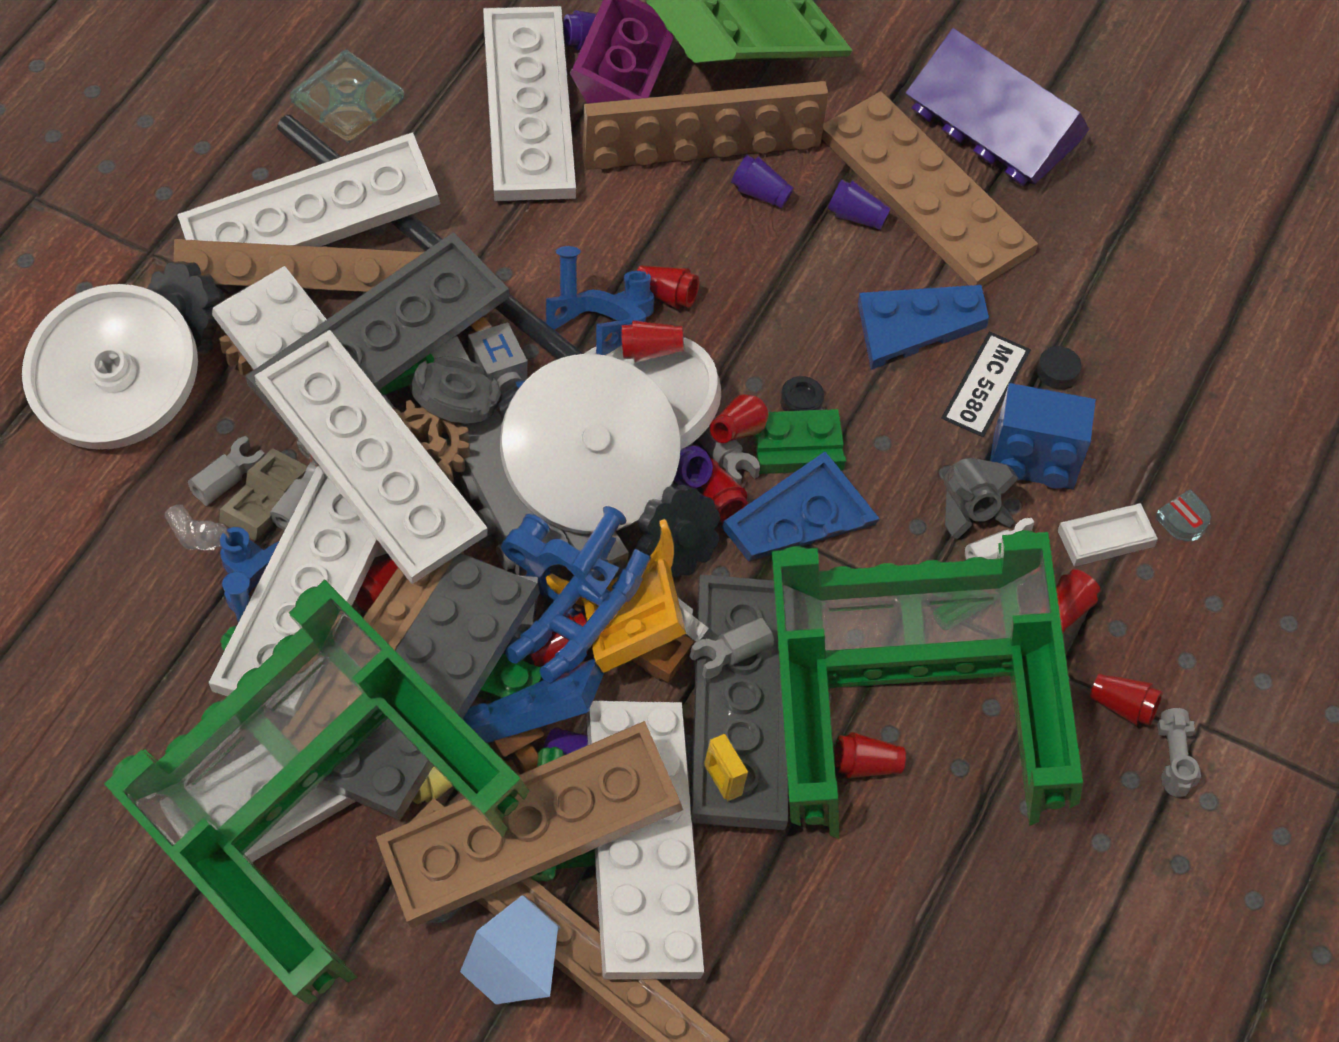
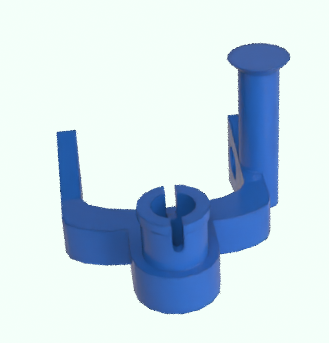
(632, 304)
(528, 551)
(245, 566)

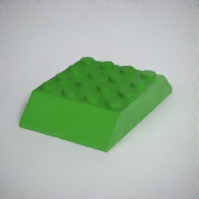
(751, 30)

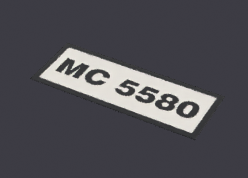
(985, 384)

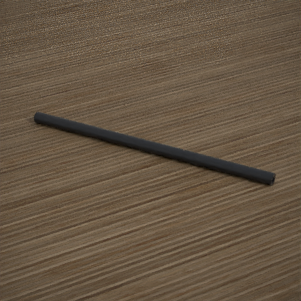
(426, 238)

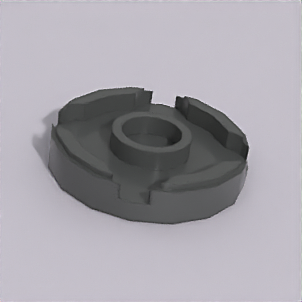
(455, 390)

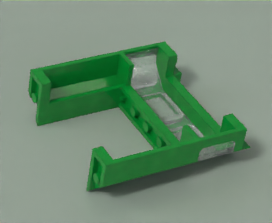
(924, 627)
(272, 747)

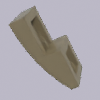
(263, 489)

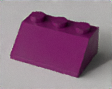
(621, 52)

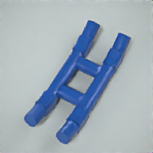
(579, 636)

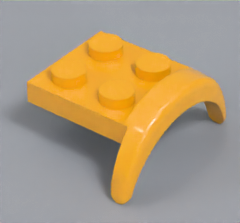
(647, 619)

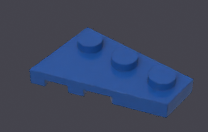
(912, 318)
(800, 510)
(537, 704)

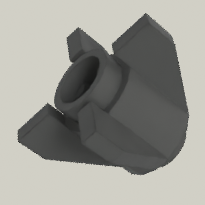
(975, 493)

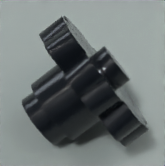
(191, 294)
(691, 526)

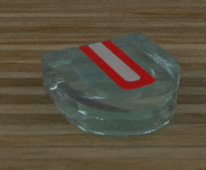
(1185, 517)

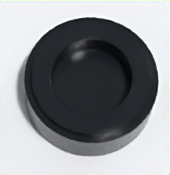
(1059, 367)
(801, 394)

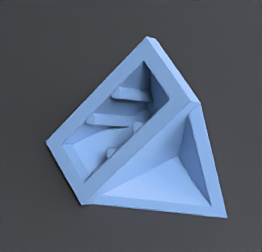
(513, 954)

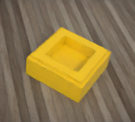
(725, 767)

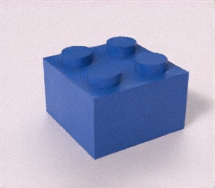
(1043, 435)

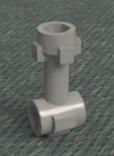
(1183, 769)

